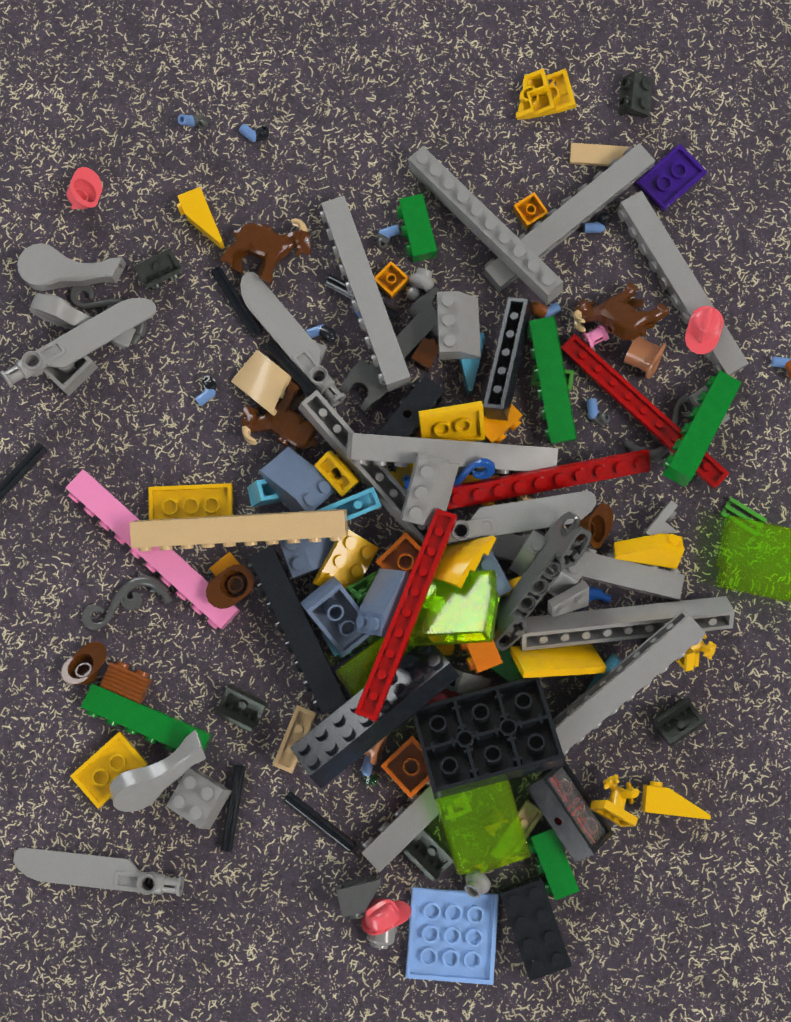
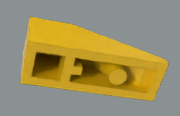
(197, 212)
(655, 550)
(665, 801)

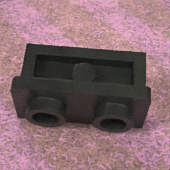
(635, 95)
(158, 268)
(241, 708)
(678, 721)
(428, 854)

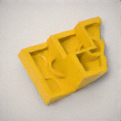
(543, 99)
(461, 558)

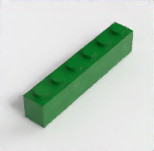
(553, 381)
(701, 429)
(140, 718)

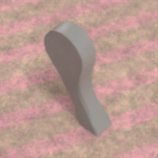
(48, 269)
(59, 312)
(143, 785)

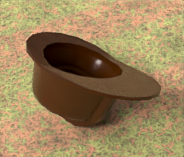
(599, 525)
(230, 586)
(84, 664)

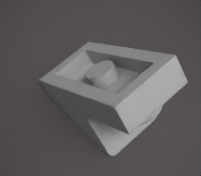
(659, 524)

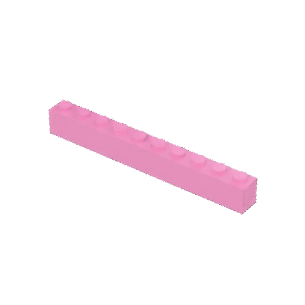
(168, 563)

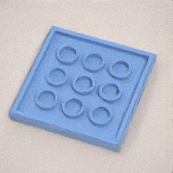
(452, 936)

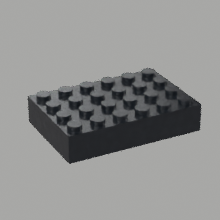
(487, 737)

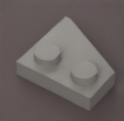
(570, 600)

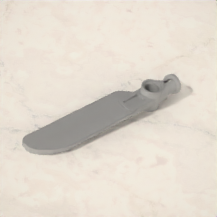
(288, 334)
(82, 339)
(524, 515)
(92, 872)

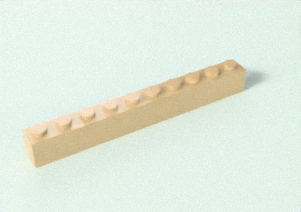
(239, 528)

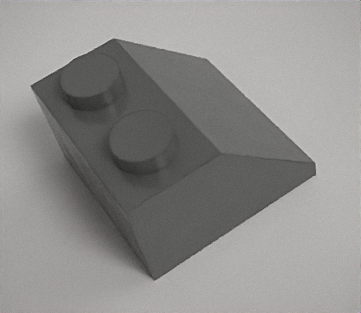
(356, 895)

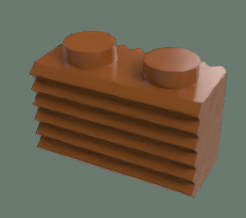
(126, 682)

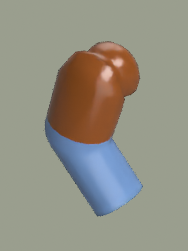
(543, 311)
(783, 363)

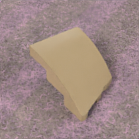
(262, 381)

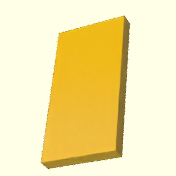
(190, 501)
(558, 661)

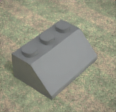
(458, 326)
(428, 488)
(532, 547)

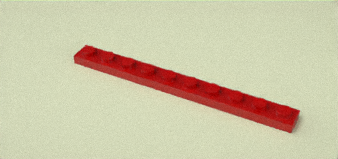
(636, 404)
(549, 478)
(406, 615)

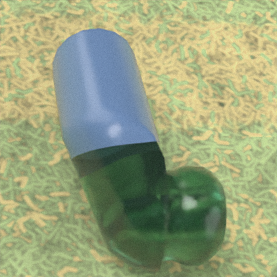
(368, 777)

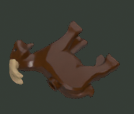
(266, 245)
(619, 314)
(286, 423)

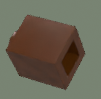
(426, 354)

